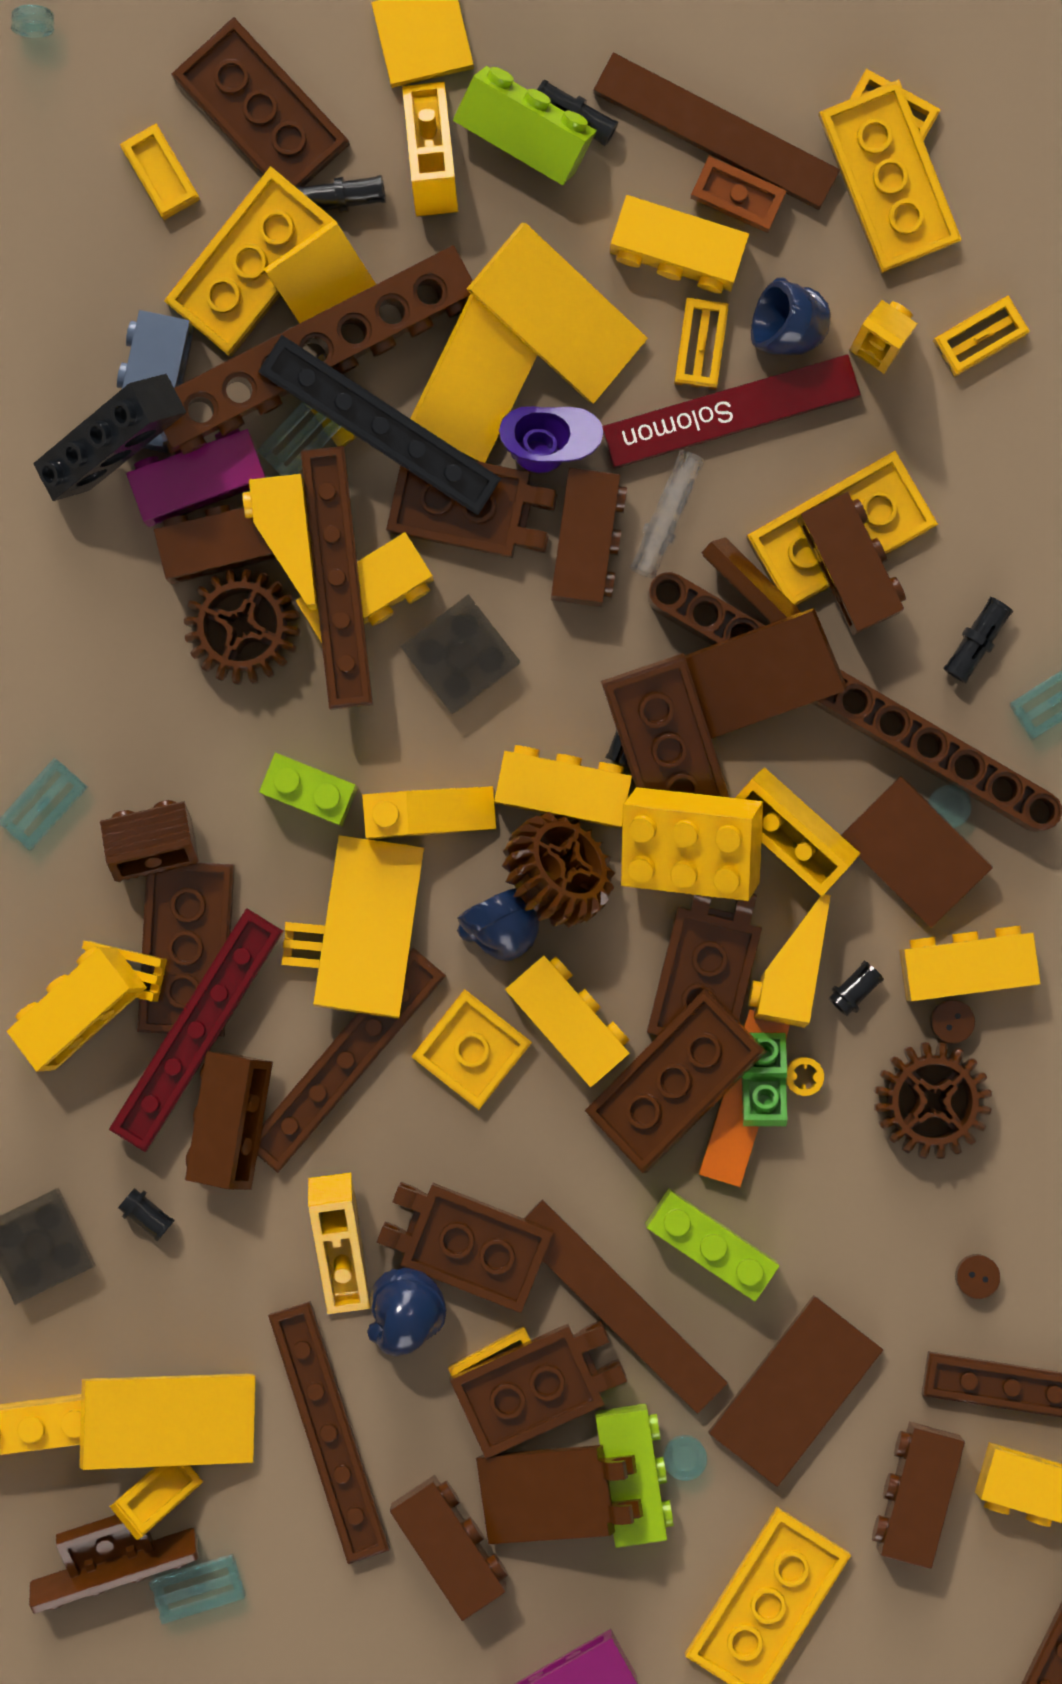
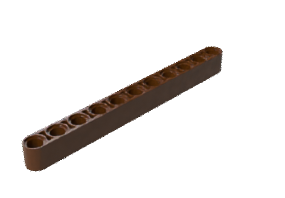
(868, 721)

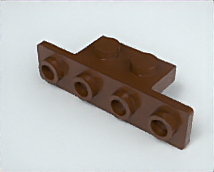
(106, 1557)

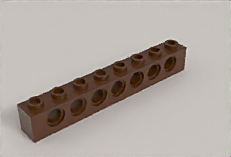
(441, 271)

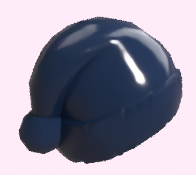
(789, 319)
(500, 926)
(406, 1311)

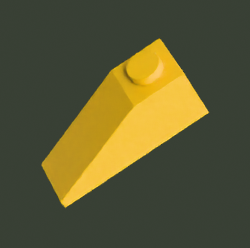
(430, 149)
(883, 334)
(282, 520)
(428, 812)
(790, 980)
(338, 1242)

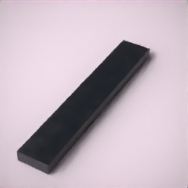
(379, 425)

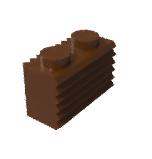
(149, 840)

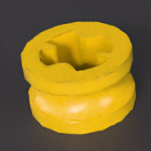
(817, 1076)

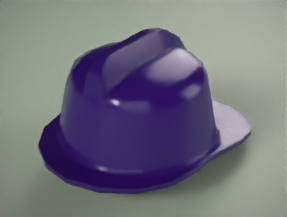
(549, 436)

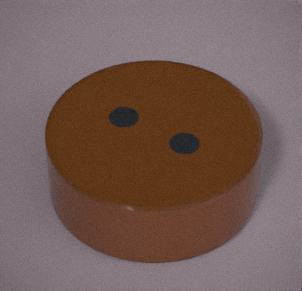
(952, 1021)
(977, 1276)

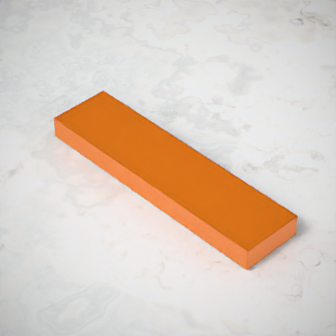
(729, 1140)

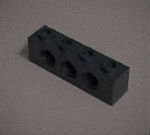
(109, 437)

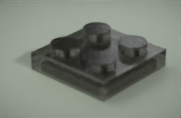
(460, 654)
(40, 1246)

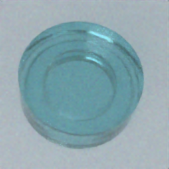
(32, 21)
(951, 804)
(685, 1457)

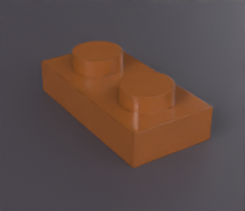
(738, 194)

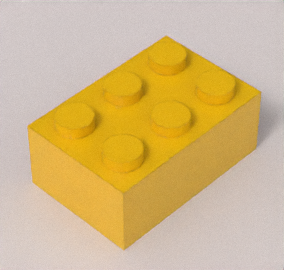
(691, 843)

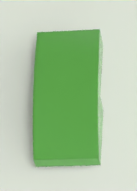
(765, 1084)

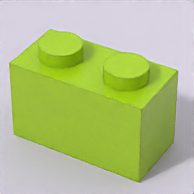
(308, 789)

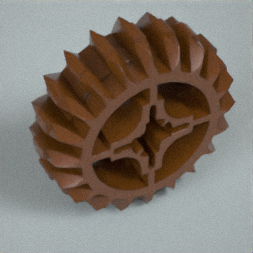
(235, 645)
(558, 869)
(917, 1114)

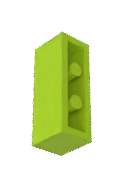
(524, 124)
(712, 1244)
(631, 1432)

